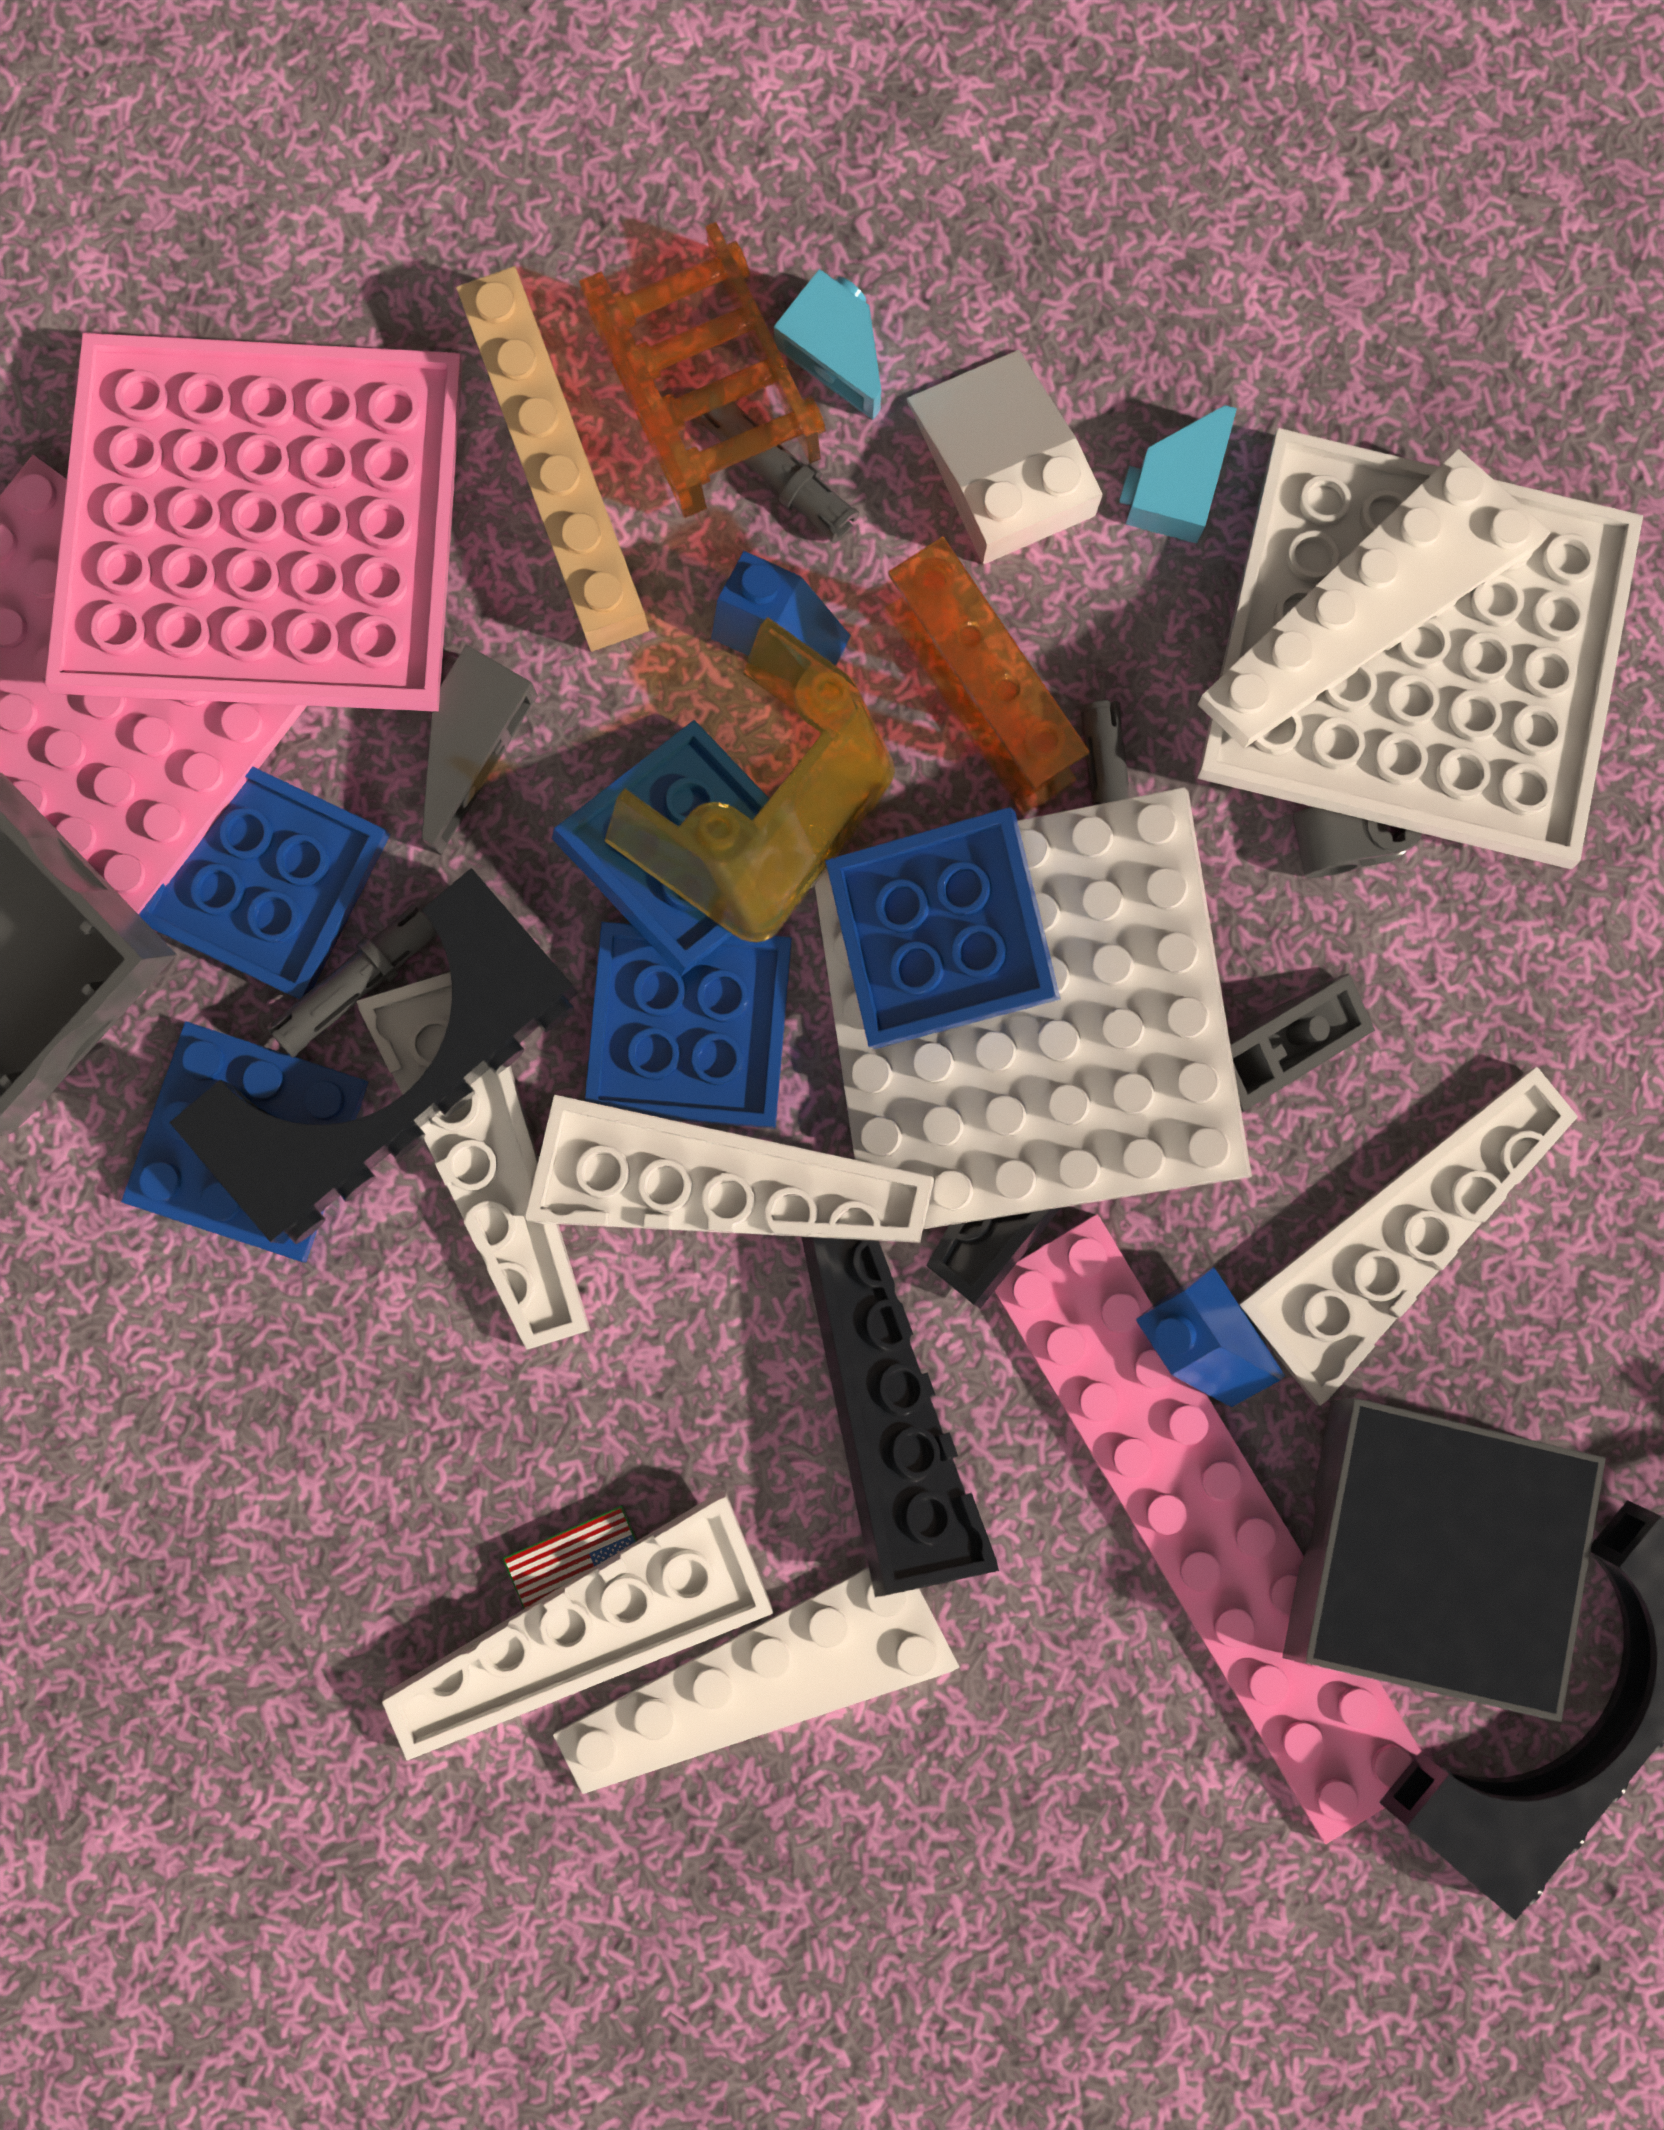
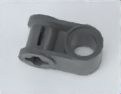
(1341, 843)

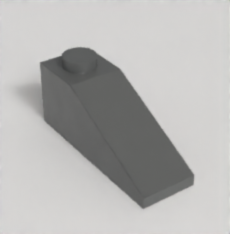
(475, 723)
(1296, 1038)

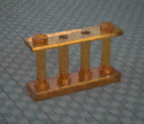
(665, 416)
(984, 677)

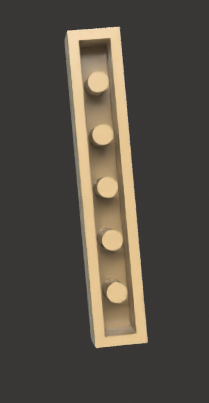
(553, 459)

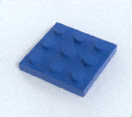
(672, 781)
(270, 883)
(942, 929)
(689, 1043)
(173, 1178)

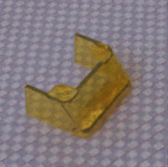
(762, 868)

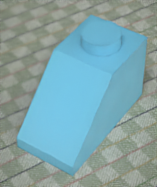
(833, 340)
(1179, 478)

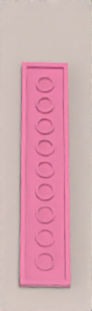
(1203, 1523)

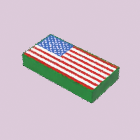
(568, 1554)

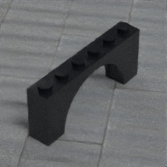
(293, 1170)
(1522, 1827)

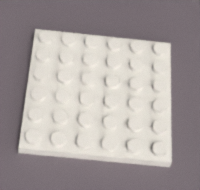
(1476, 718)
(1082, 1095)

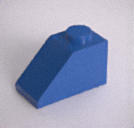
(766, 590)
(1210, 1341)

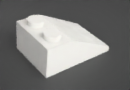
(1006, 456)

